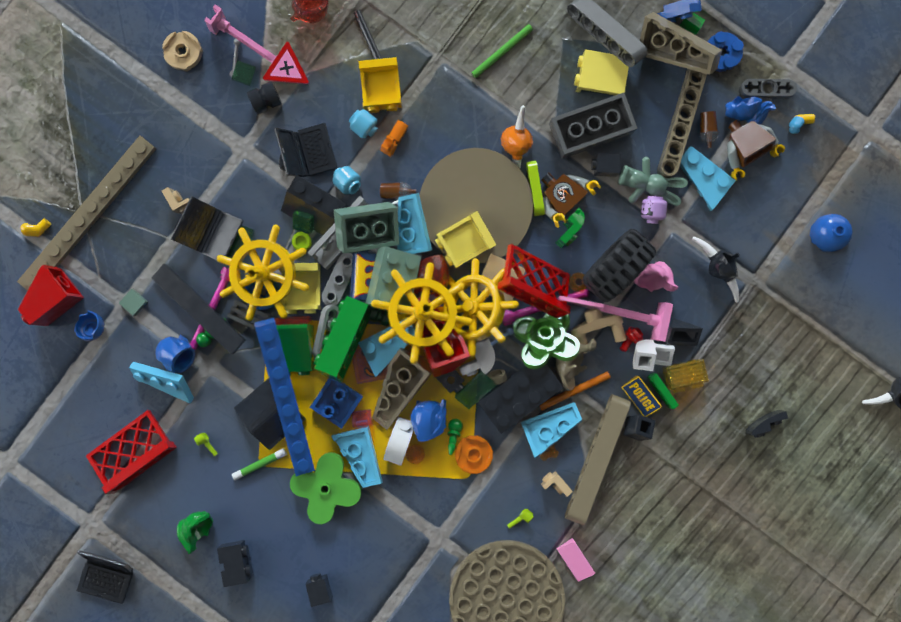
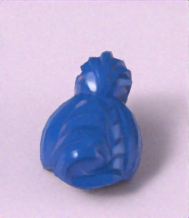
(749, 109)

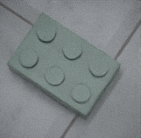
(366, 227)
(382, 284)

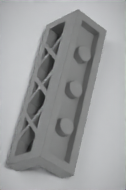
(326, 249)

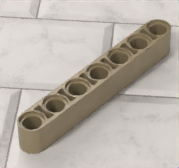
(679, 123)
(597, 459)

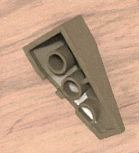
(400, 386)

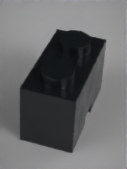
(235, 561)

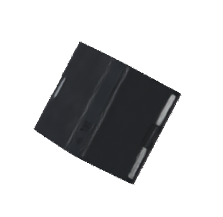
(306, 151)
(206, 229)
(261, 415)
(104, 577)

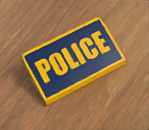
(641, 396)

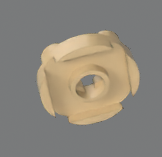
(193, 50)

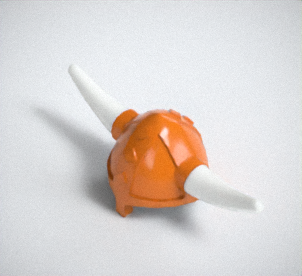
(517, 139)

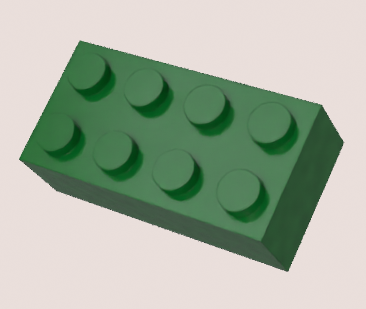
(343, 339)

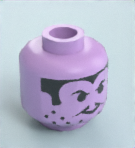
(654, 209)

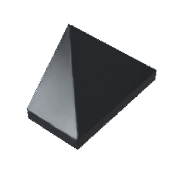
(683, 334)

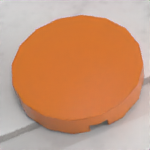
(473, 454)

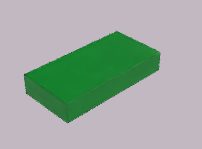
(662, 391)

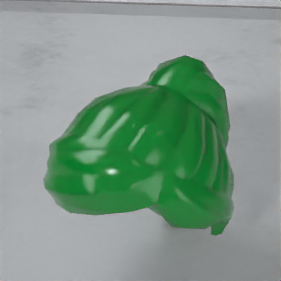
(193, 528)

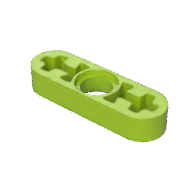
(535, 186)

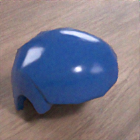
(89, 326)

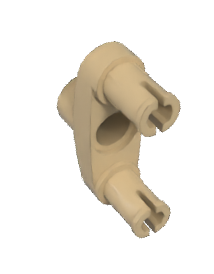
(596, 321)

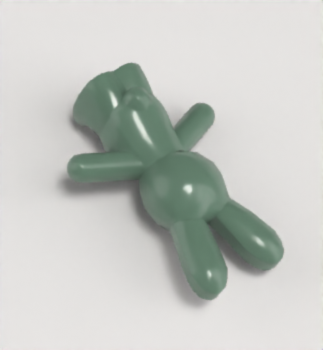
(653, 184)

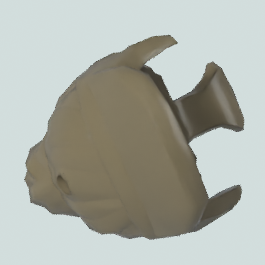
(571, 368)

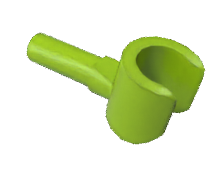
(204, 439)
(525, 515)

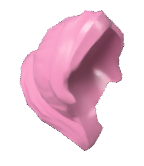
(656, 277)

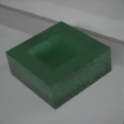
(243, 73)
(303, 222)

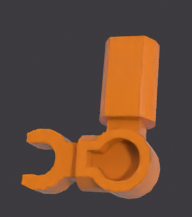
(390, 143)

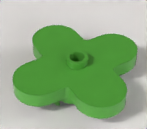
(545, 339)
(328, 473)

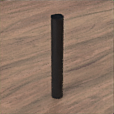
(367, 35)

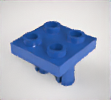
(336, 402)

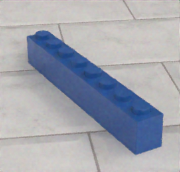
(284, 396)

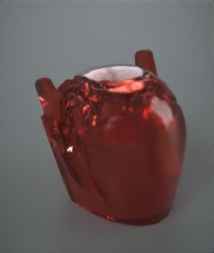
(304, 10)
(440, 272)

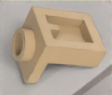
(175, 200)
(560, 485)

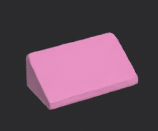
(575, 560)

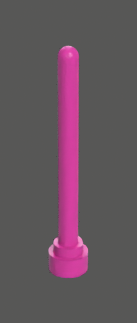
(214, 302)
(510, 316)

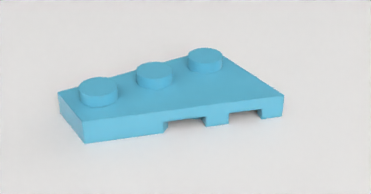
(706, 176)
(163, 380)
(550, 427)
(361, 455)

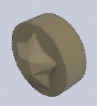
(498, 376)

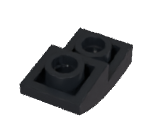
(763, 423)

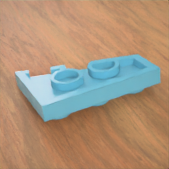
(412, 225)
(380, 354)

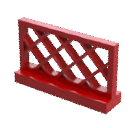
(533, 294)
(136, 467)

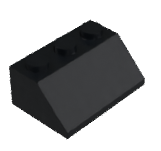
(312, 200)

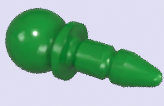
(204, 338)
(455, 427)

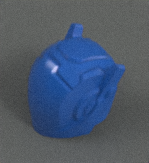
(175, 354)
(428, 419)

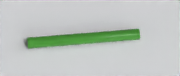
(500, 52)

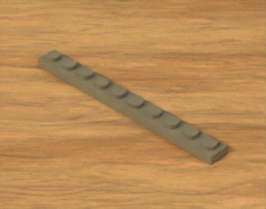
(91, 209)

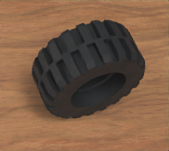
(619, 265)

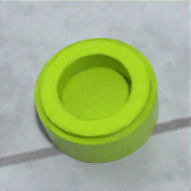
(301, 240)

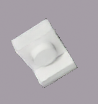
(649, 353)
(484, 359)
(399, 441)

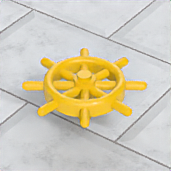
(262, 272)
(474, 307)
(422, 312)

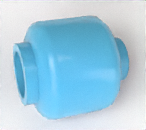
(363, 123)
(346, 180)

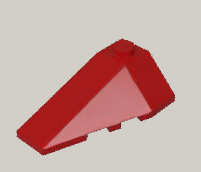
(437, 358)

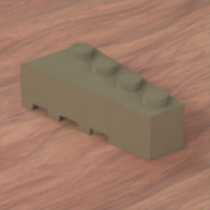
(678, 46)

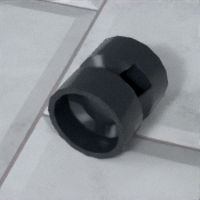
(264, 97)

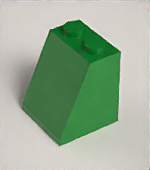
(298, 345)

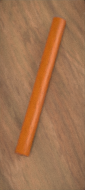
(577, 389)

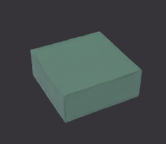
(133, 302)

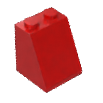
(48, 297)

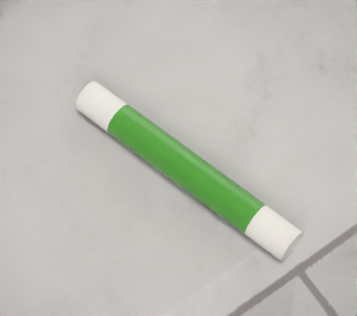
(259, 464)

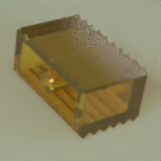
(685, 374)

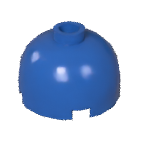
(831, 232)

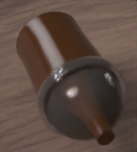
(708, 127)
(395, 190)

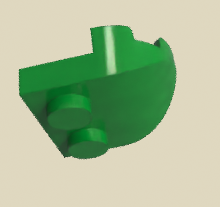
(573, 225)

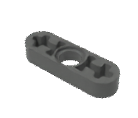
(774, 83)

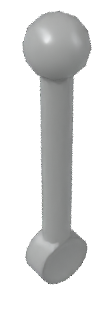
(237, 43)

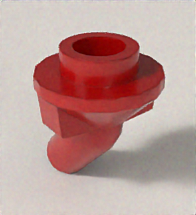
(633, 335)

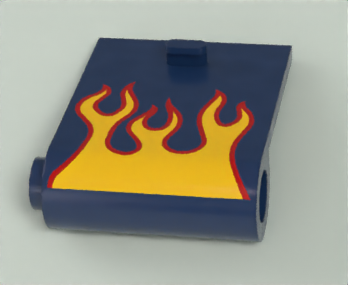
(361, 274)

